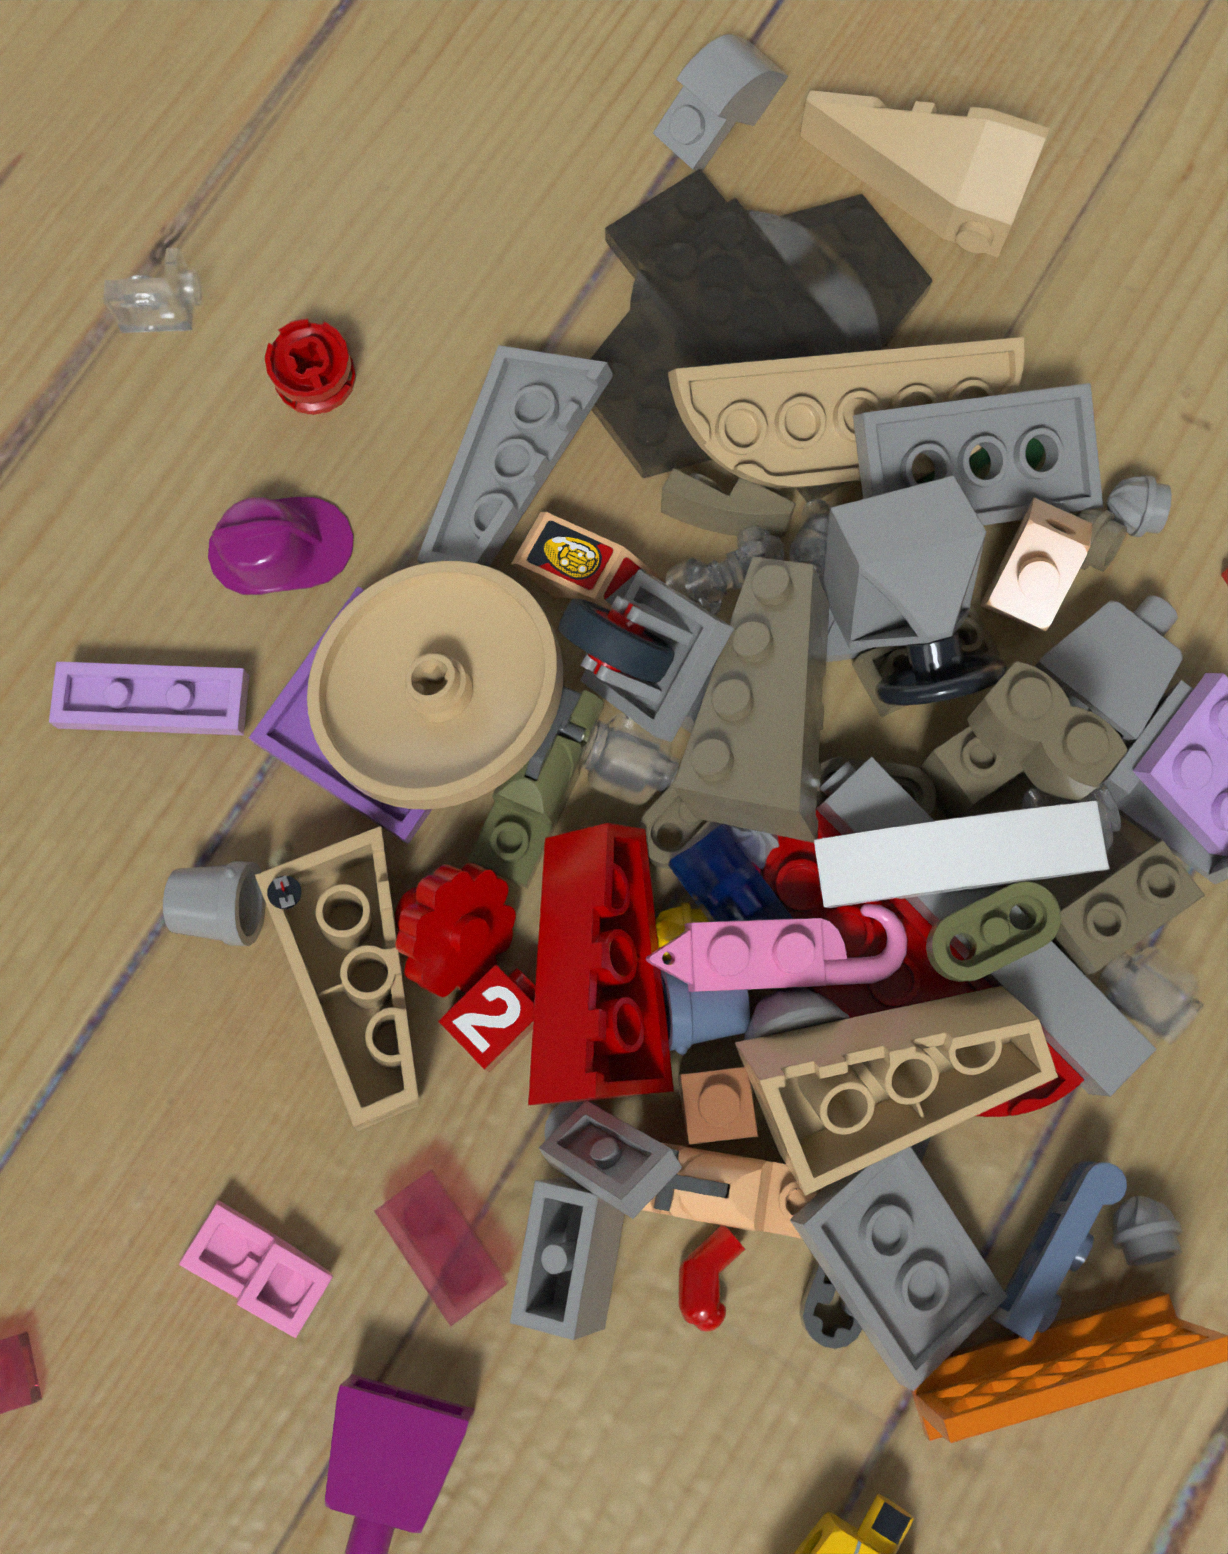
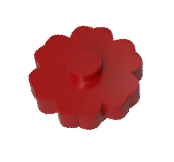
(454, 927)

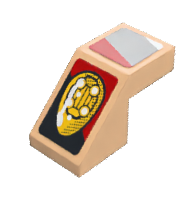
(577, 562)

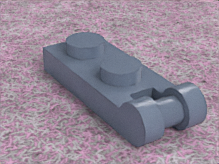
(1058, 1246)

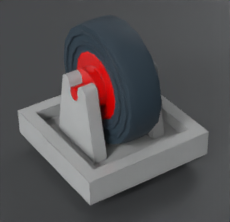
(647, 651)

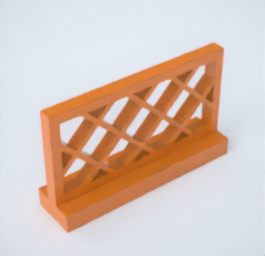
(1063, 1367)

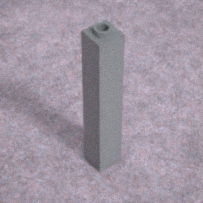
(1070, 1007)

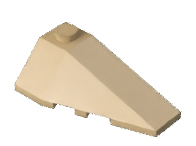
(941, 169)

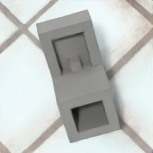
(720, 87)

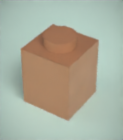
(717, 1105)

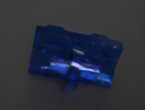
(726, 881)

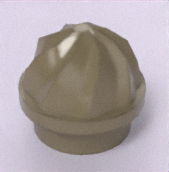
(1105, 538)

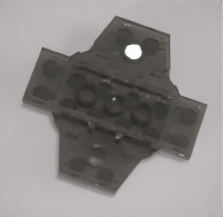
(738, 290)

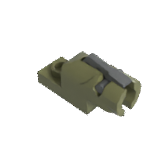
(535, 796)

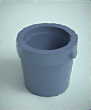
(703, 1014)

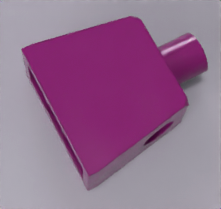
(390, 1458)

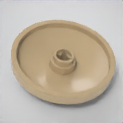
(435, 685)

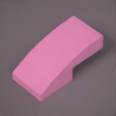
(256, 1268)

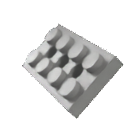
(1001, 425)

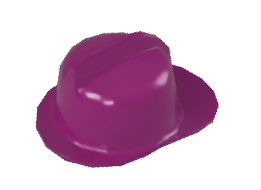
(279, 545)

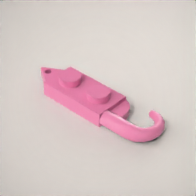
(777, 954)

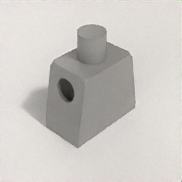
(1117, 663)

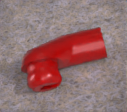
(701, 1282)

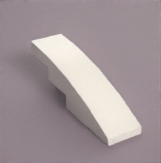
(961, 854)

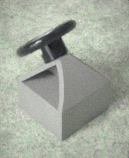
(906, 576)

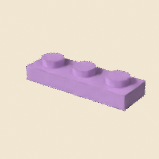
(149, 698)

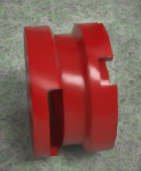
(310, 366)

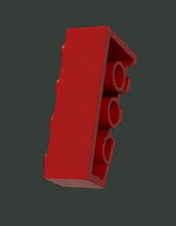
(595, 994)

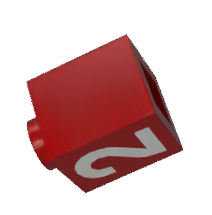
(493, 1016)

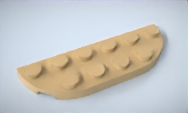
(794, 416)

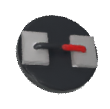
(284, 892)

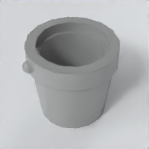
(215, 903)

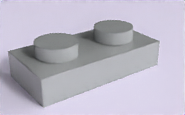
(610, 1158)

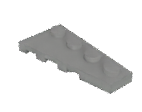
(510, 446)

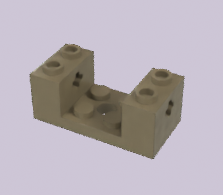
(1099, 910)

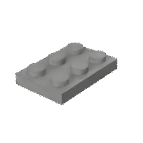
(900, 1263)

